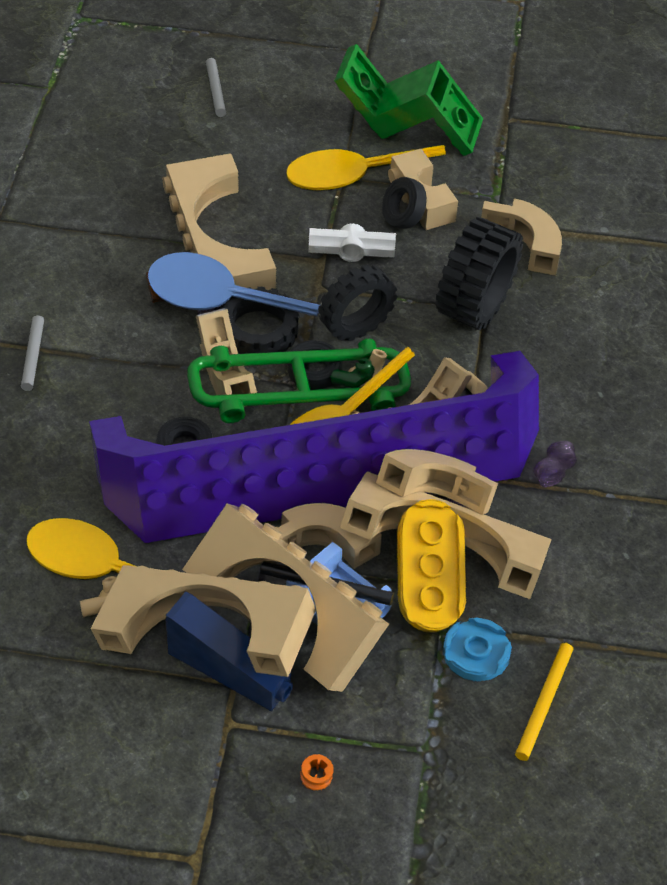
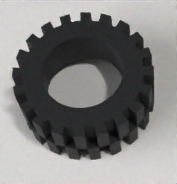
(479, 273)

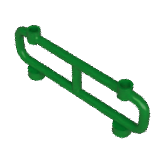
(232, 405)

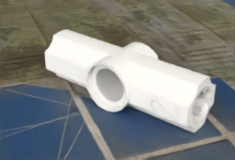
(352, 242)

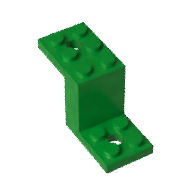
(409, 100)

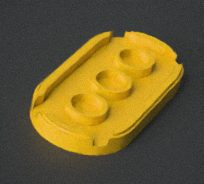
(431, 566)

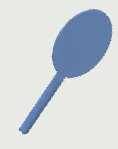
(204, 283)

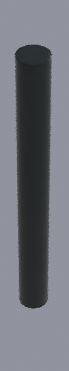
(363, 592)

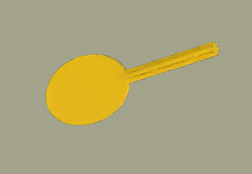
(339, 167)
(361, 395)
(74, 548)

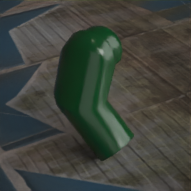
(363, 372)

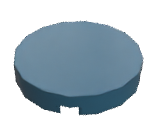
(477, 649)

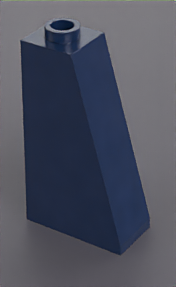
(220, 651)

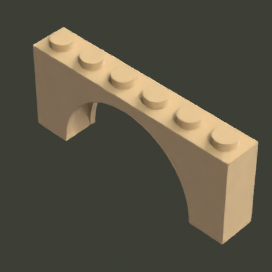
(193, 188)
(510, 550)
(145, 596)
(345, 625)

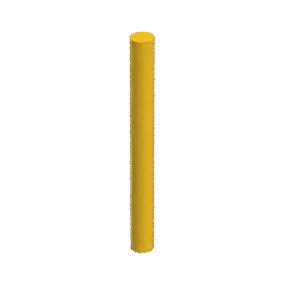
(544, 701)

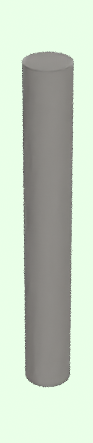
(215, 87)
(32, 353)

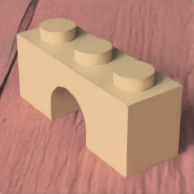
(441, 202)

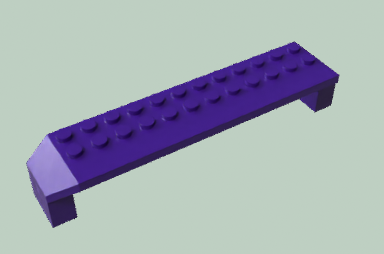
(186, 485)

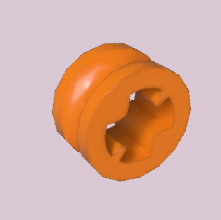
(317, 761)

